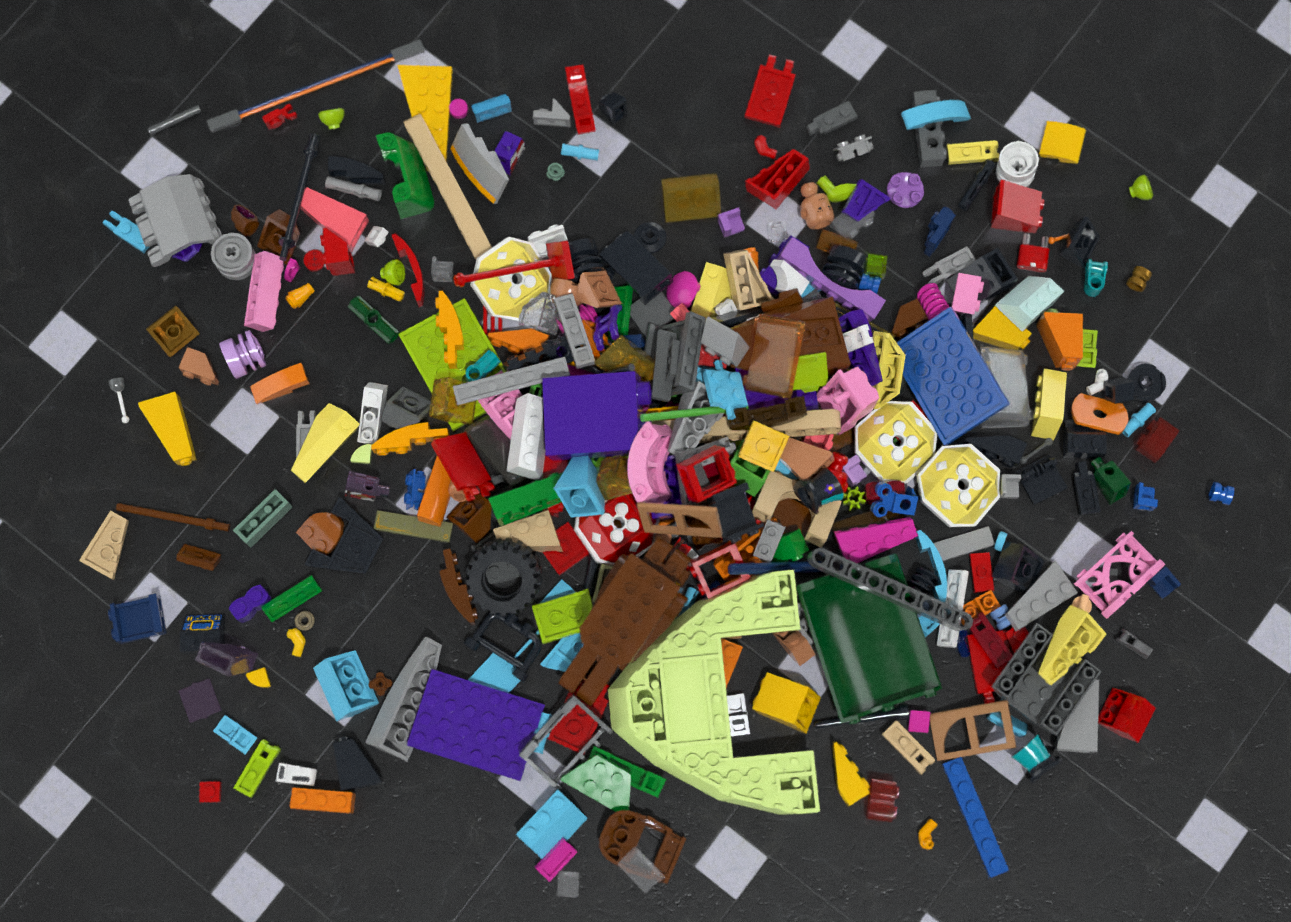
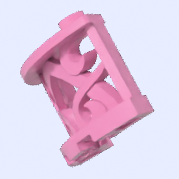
(647, 464)
(1146, 565)

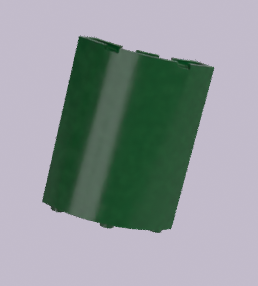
(867, 644)

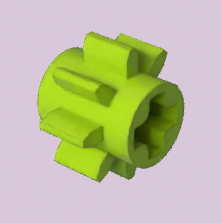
(851, 503)

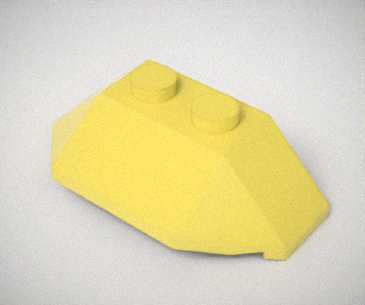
(891, 364)

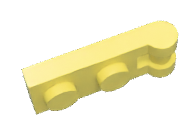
(972, 152)

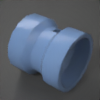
(999, 616)

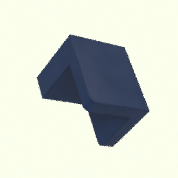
(1163, 582)

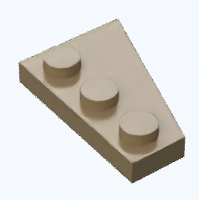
(106, 546)

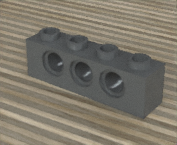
(929, 156)

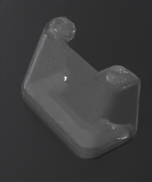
(1010, 373)

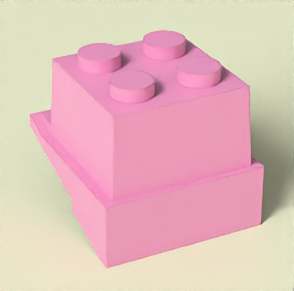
(850, 395)

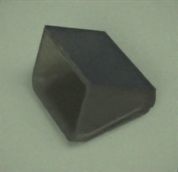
(495, 448)

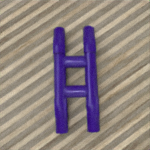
(606, 323)

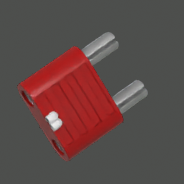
(1033, 257)

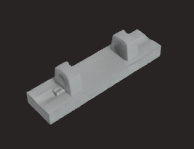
(574, 331)

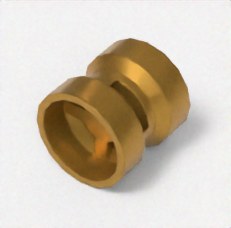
(1139, 278)

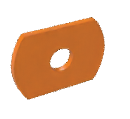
(1083, 415)

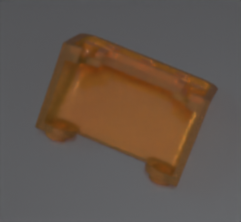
(774, 355)

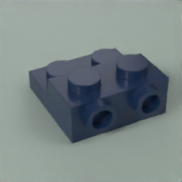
(938, 226)

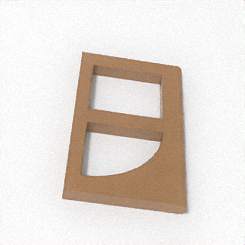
(706, 514)
(942, 722)

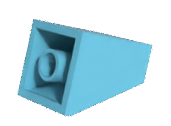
(579, 488)

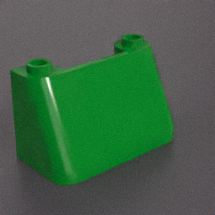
(414, 194)

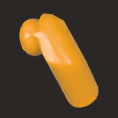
(925, 834)

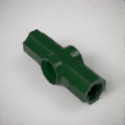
(366, 312)

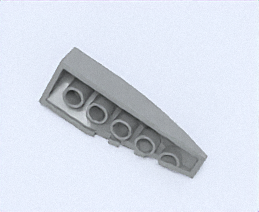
(402, 703)

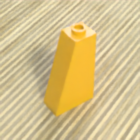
(169, 423)

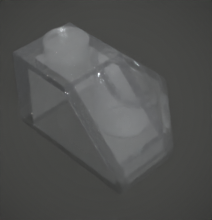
(540, 314)

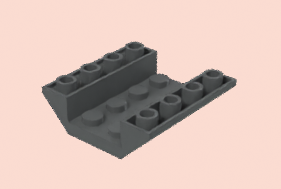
(1030, 694)

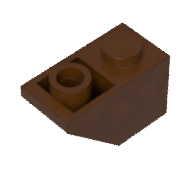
(909, 317)

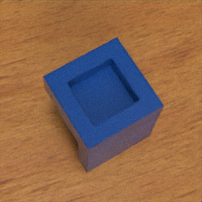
(1144, 498)

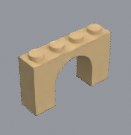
(778, 488)

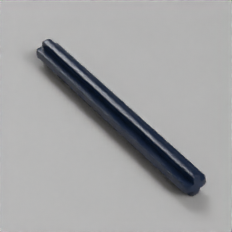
(762, 568)

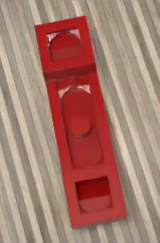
(580, 99)
(418, 287)

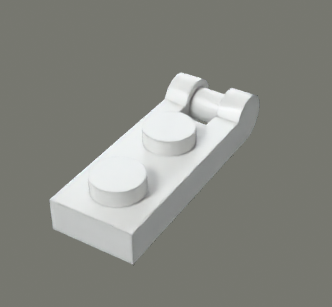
(853, 338)

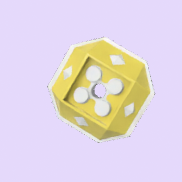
(500, 294)
(875, 441)
(940, 488)

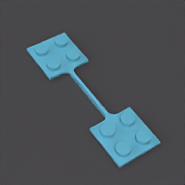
(496, 671)

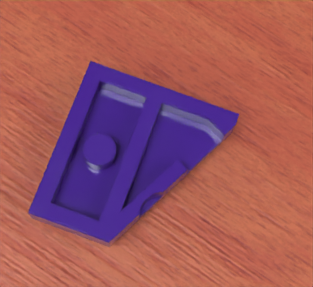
(863, 201)

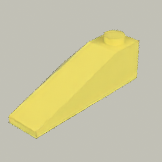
(325, 437)
(1072, 639)

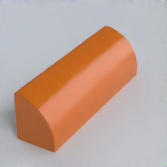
(435, 497)

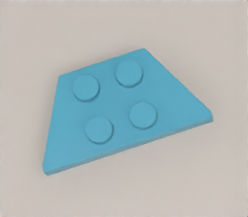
(563, 653)

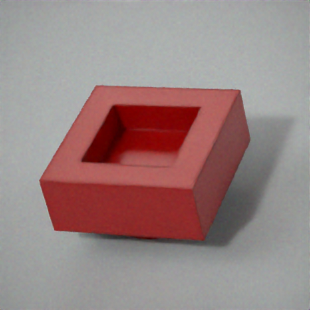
(210, 792)

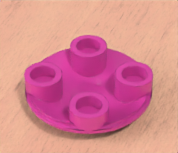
(683, 289)

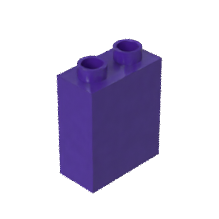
(593, 414)

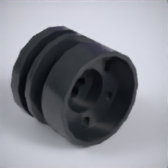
(584, 258)
(845, 266)

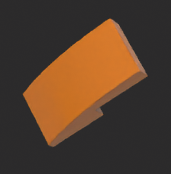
(984, 603)

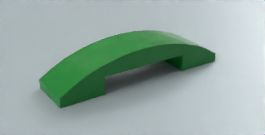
(640, 778)

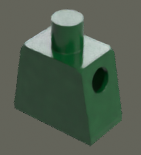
(1110, 480)

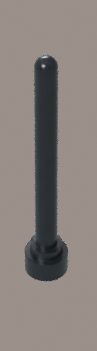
(900, 713)

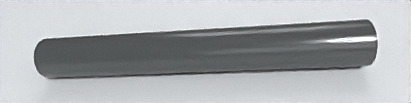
(175, 119)

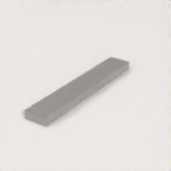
(510, 381)

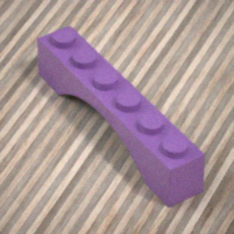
(799, 258)

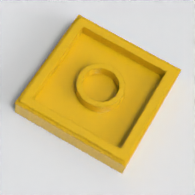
(763, 446)

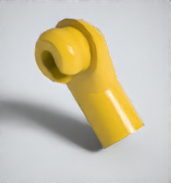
(298, 640)

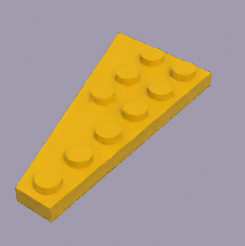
(429, 95)

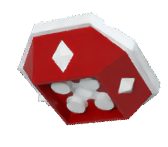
(608, 542)

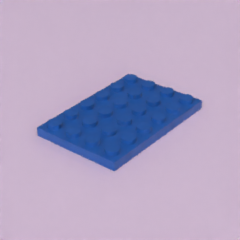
(950, 377)

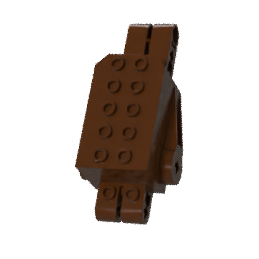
(627, 616)

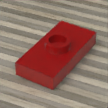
(981, 572)

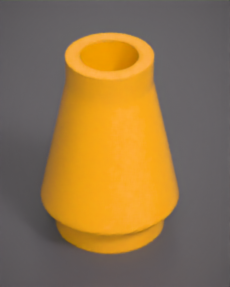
(299, 296)

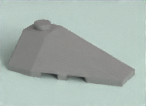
(690, 430)

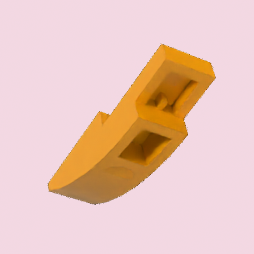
(450, 326)
(402, 439)

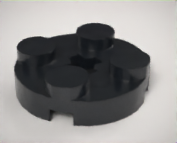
(1153, 375)

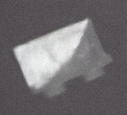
(848, 227)

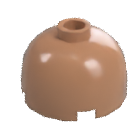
(563, 287)

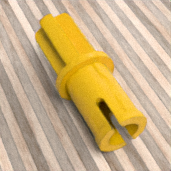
(386, 289)

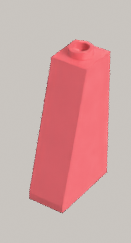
(335, 216)

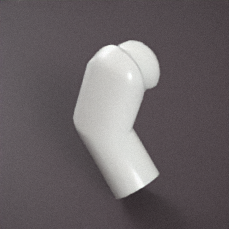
(1101, 376)

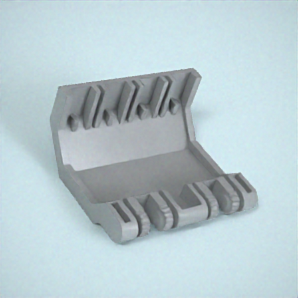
(174, 216)

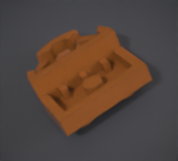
(322, 532)

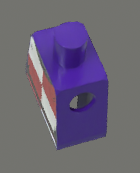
(510, 150)

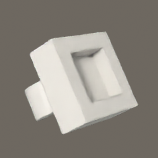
(725, 307)

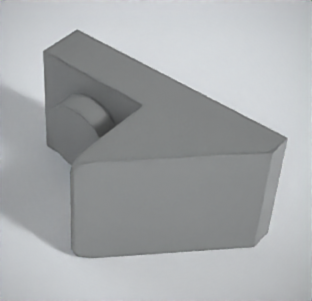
(556, 117)

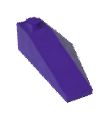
(864, 357)

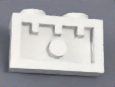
(553, 234)

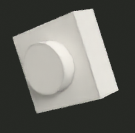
(376, 236)

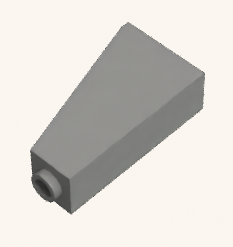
(1081, 728)

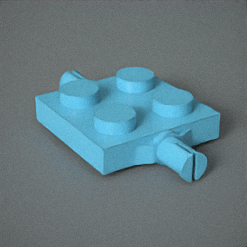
(725, 389)

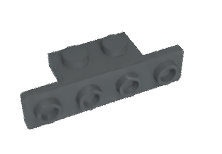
(665, 365)

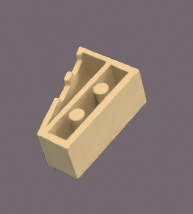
(744, 280)
(534, 531)

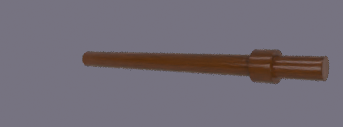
(209, 524)

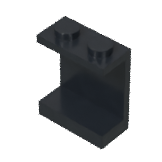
(734, 513)

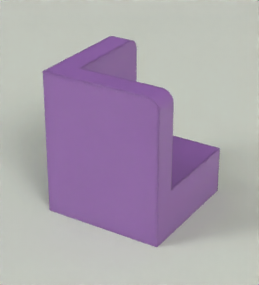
(730, 222)

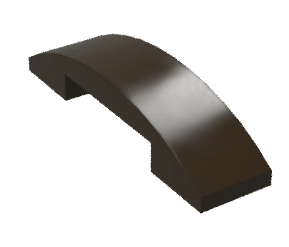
(770, 416)
(864, 520)

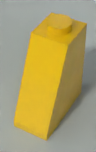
(1001, 331)

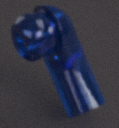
(962, 645)

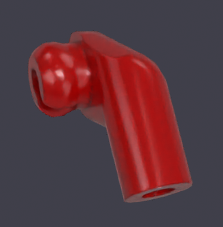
(762, 147)

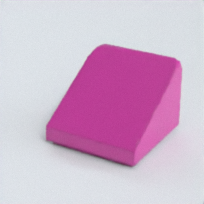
(918, 721)

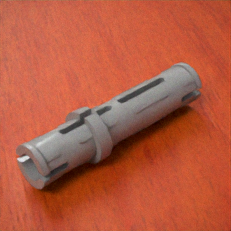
(361, 191)

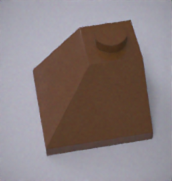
(273, 230)
(472, 517)

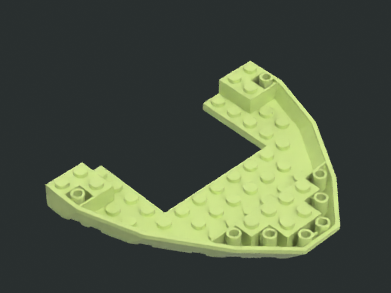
(677, 705)

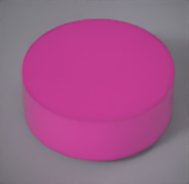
(458, 108)

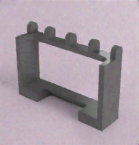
(548, 726)

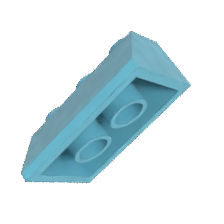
(345, 685)
(553, 821)

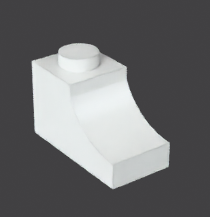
(788, 277)

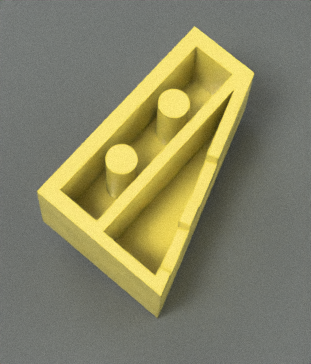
(1049, 403)

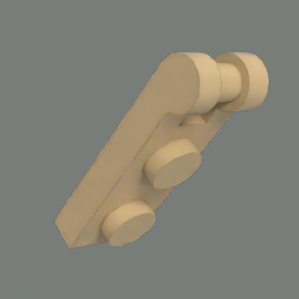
(908, 747)

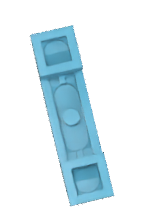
(935, 112)
(925, 544)

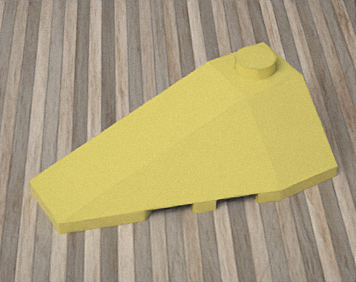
(713, 290)

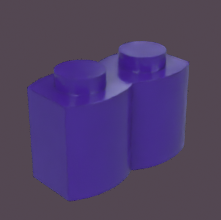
(246, 607)

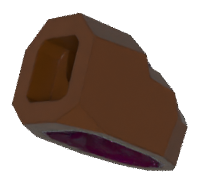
(244, 220)

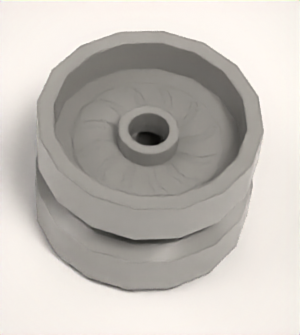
(233, 256)

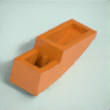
(279, 383)

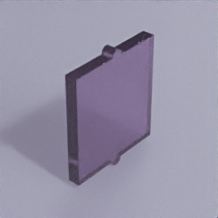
(200, 700)

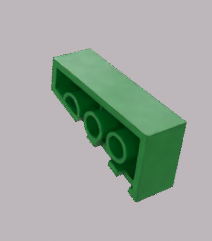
(525, 500)

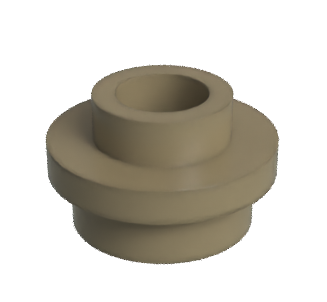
(299, 617)

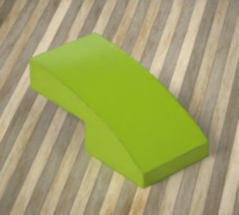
(1089, 349)

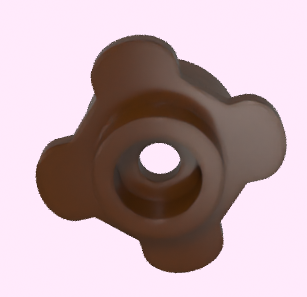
(386, 683)

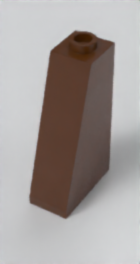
(791, 515)

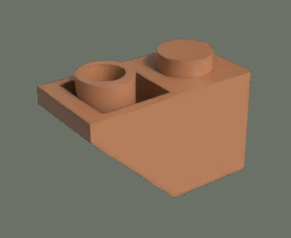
(199, 366)
(795, 645)

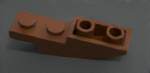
(456, 592)

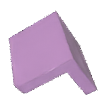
(854, 471)

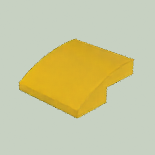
(1062, 142)

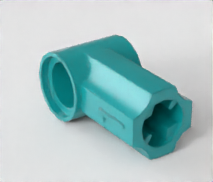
(483, 366)

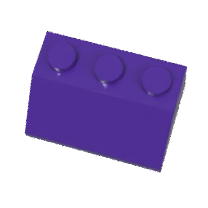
(673, 483)

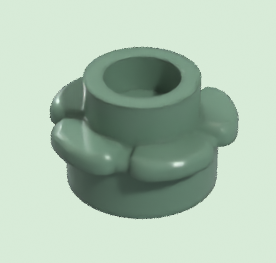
(555, 167)

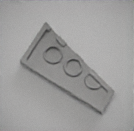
(1045, 594)

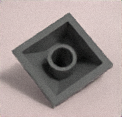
(405, 408)

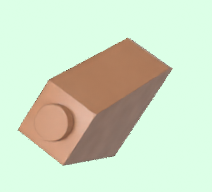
(805, 459)

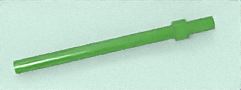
(682, 413)

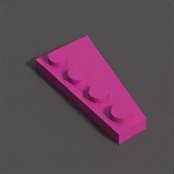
(865, 542)

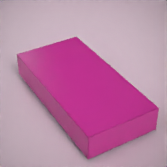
(555, 859)

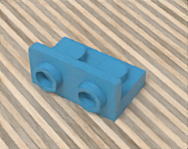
(492, 108)

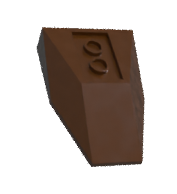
(820, 334)

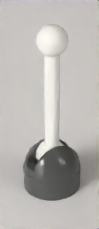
(117, 385)

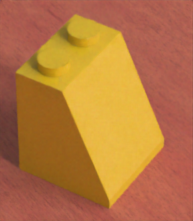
(786, 702)

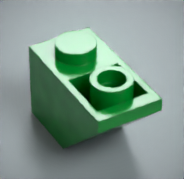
(790, 547)

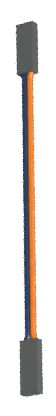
(232, 117)

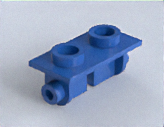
(413, 483)

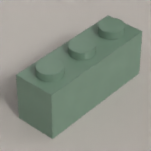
(262, 518)

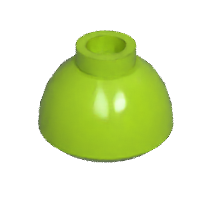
(332, 118)
(1141, 188)
(393, 272)

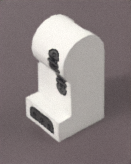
(296, 775)

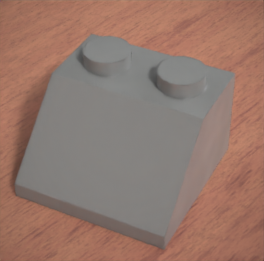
(723, 342)

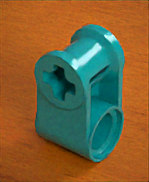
(1095, 273)

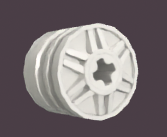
(1017, 156)

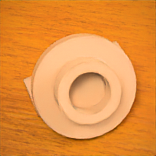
(1082, 602)

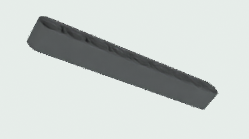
(898, 595)

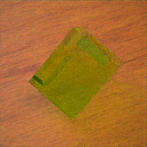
(876, 265)

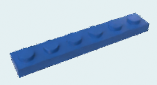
(975, 817)

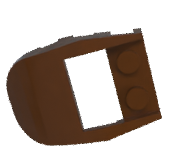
(623, 833)

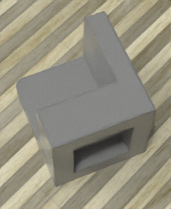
(1009, 486)

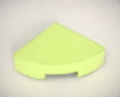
(362, 455)

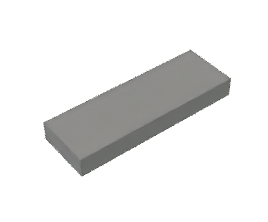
(965, 543)

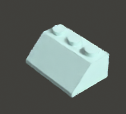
(1029, 300)

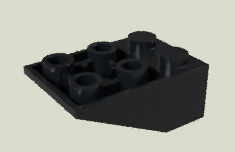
(993, 272)

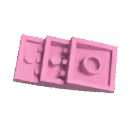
(502, 409)

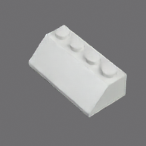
(528, 438)

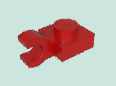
(276, 118)

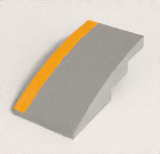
(479, 164)

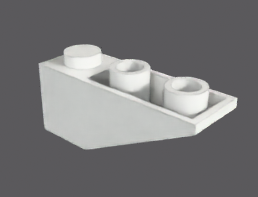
(371, 412)

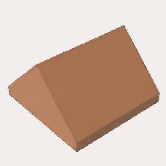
(597, 290)

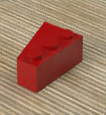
(779, 179)

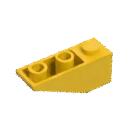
(848, 782)

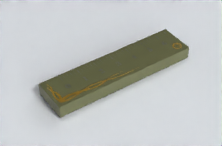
(410, 526)

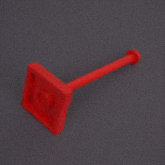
(558, 260)

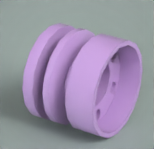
(242, 354)

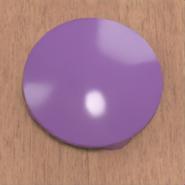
(905, 189)

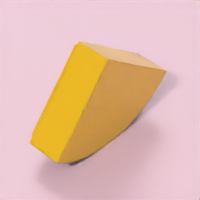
(259, 678)

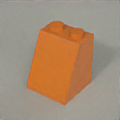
(1063, 338)

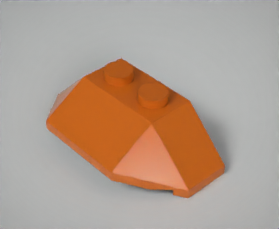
(746, 549)

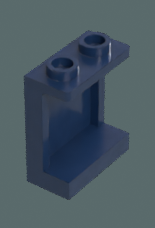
(137, 619)

